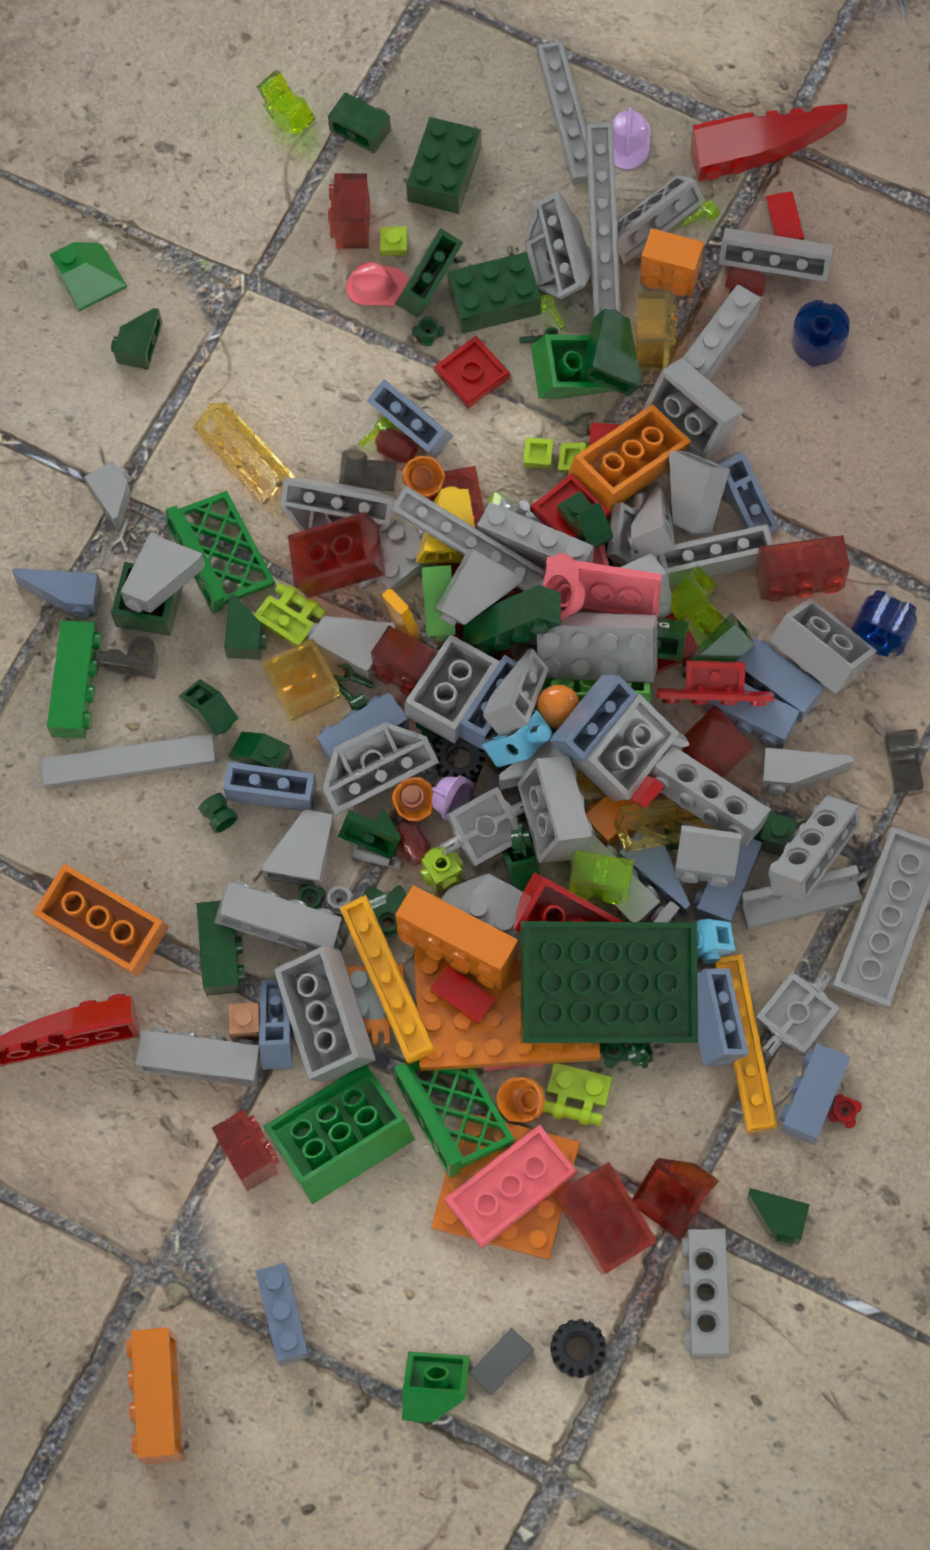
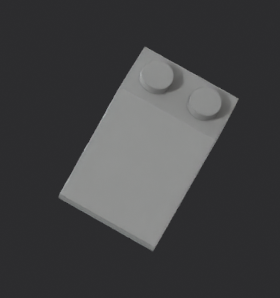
(629, 750)

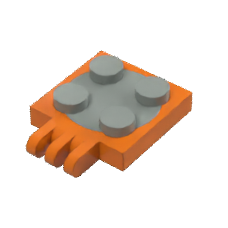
(369, 1004)

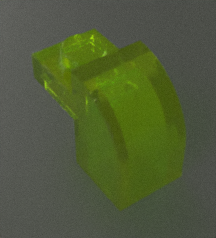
(283, 106)
(691, 602)

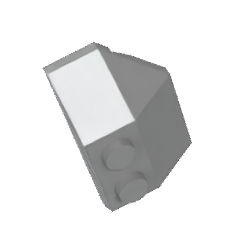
(557, 248)
(321, 501)
(374, 764)
(488, 901)

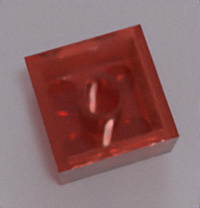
(349, 210)
(400, 660)
(242, 1144)

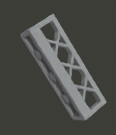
(658, 211)
(833, 891)

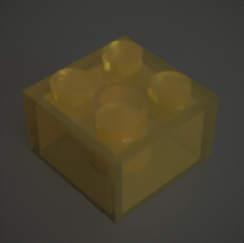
(655, 329)
(301, 680)

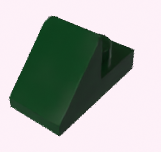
(585, 520)
(376, 836)

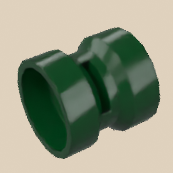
(218, 813)

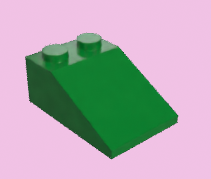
(559, 366)

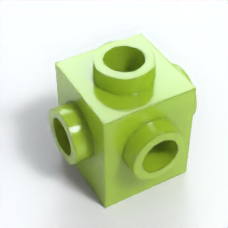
(438, 877)

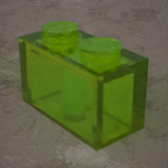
(601, 877)

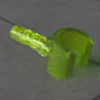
(707, 209)
(548, 304)
(382, 424)

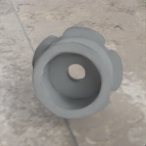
(335, 893)

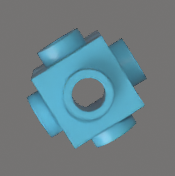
(713, 940)

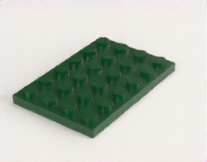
(608, 982)

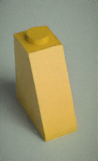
(458, 503)

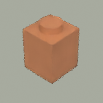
(244, 1021)

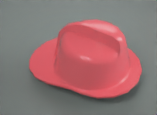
(375, 284)
(563, 576)

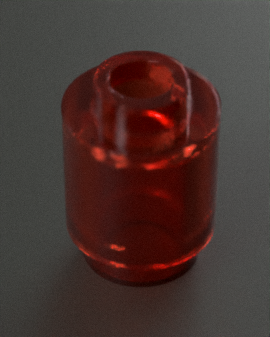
(748, 279)
(396, 445)
(412, 842)

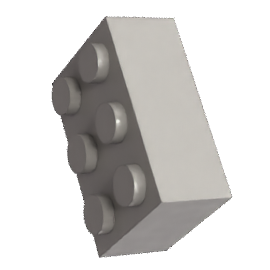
(695, 407)
(822, 645)
(449, 687)
(554, 809)

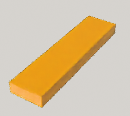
(401, 615)

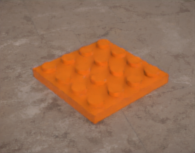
(533, 1232)

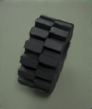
(444, 767)
(578, 1329)

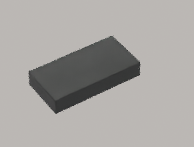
(501, 1361)

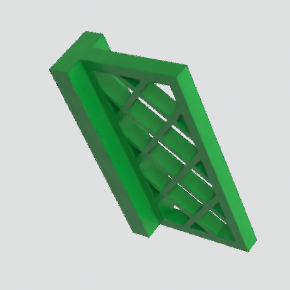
(207, 578)
(433, 1125)

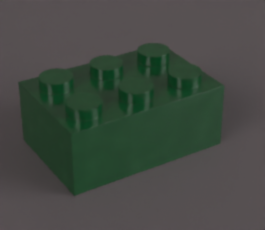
(444, 165)
(494, 292)

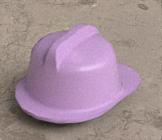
(630, 139)
(451, 794)

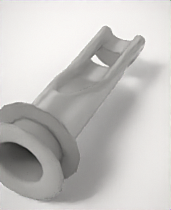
(369, 856)

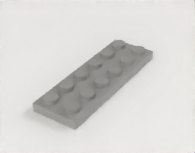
(887, 920)

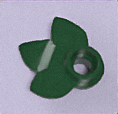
(386, 906)

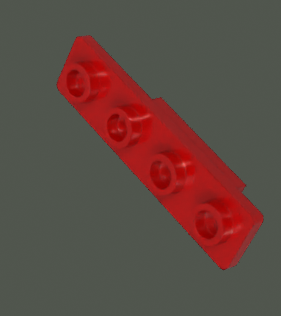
(715, 682)

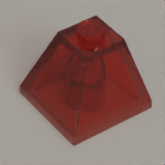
(716, 743)
(674, 1193)

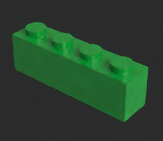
(73, 679)

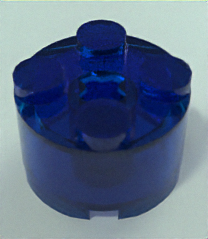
(820, 332)
(885, 623)

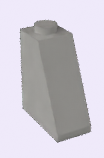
(695, 491)
(159, 573)
(474, 588)
(349, 641)
(303, 850)

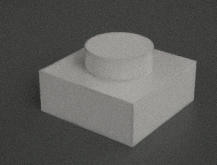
(666, 914)

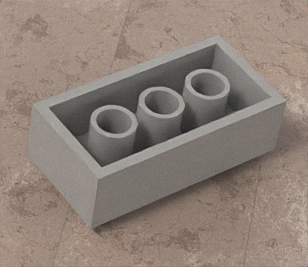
(601, 645)
(324, 1014)

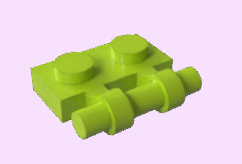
(286, 622)
(578, 1086)

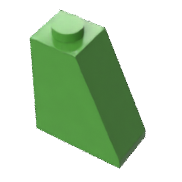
(435, 582)

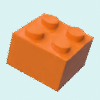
(671, 262)

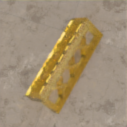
(247, 443)
(659, 812)

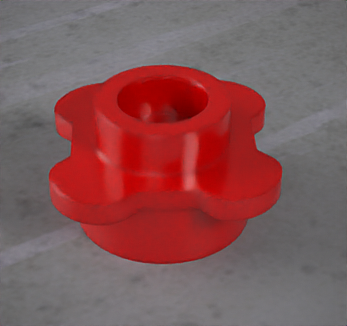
(842, 1102)

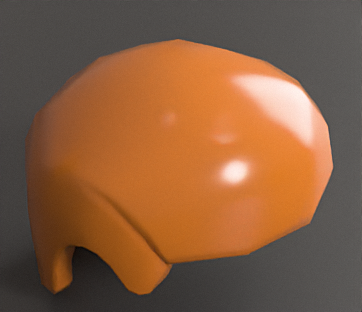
(424, 476)
(557, 704)
(413, 799)
(520, 1100)

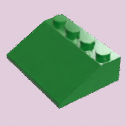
(339, 1133)

